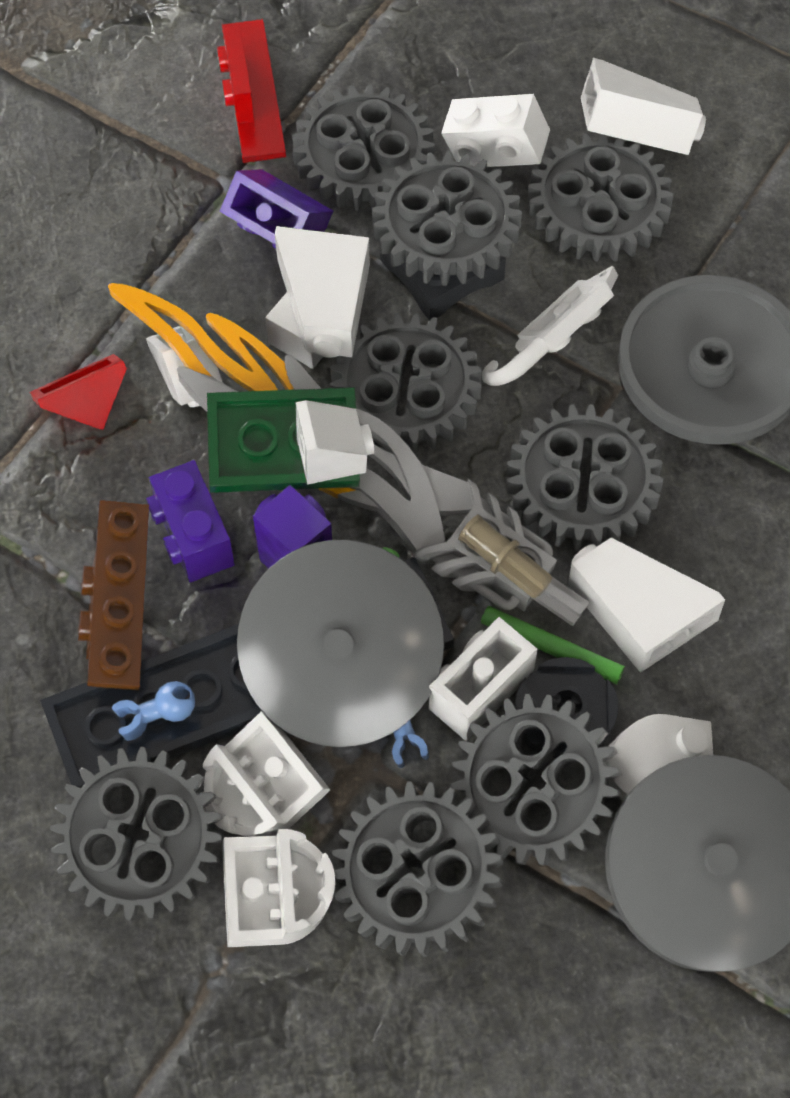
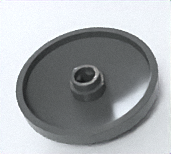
(708, 359)
(340, 643)
(704, 863)

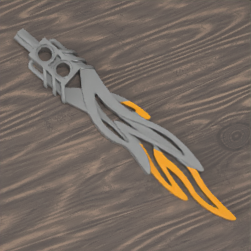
(427, 490)

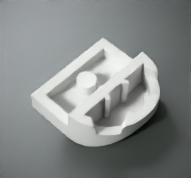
(655, 743)
(260, 781)
(274, 888)

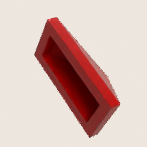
(84, 394)

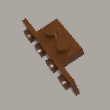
(116, 596)

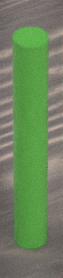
(556, 645)

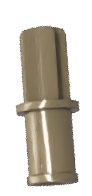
(505, 556)

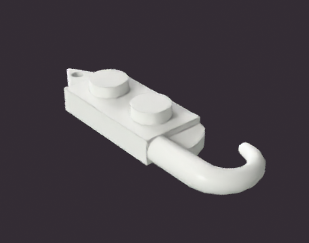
(555, 326)

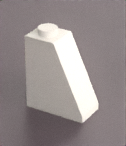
(640, 109)
(324, 285)
(642, 601)

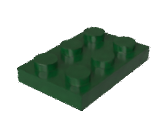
(256, 439)

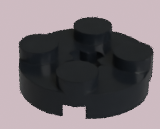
(572, 680)

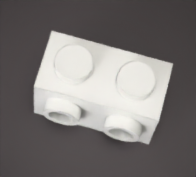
(497, 129)
(481, 677)

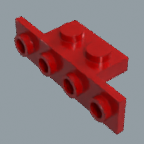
(251, 90)

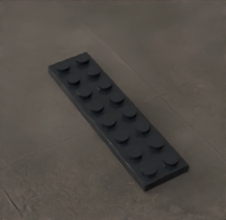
(88, 726)

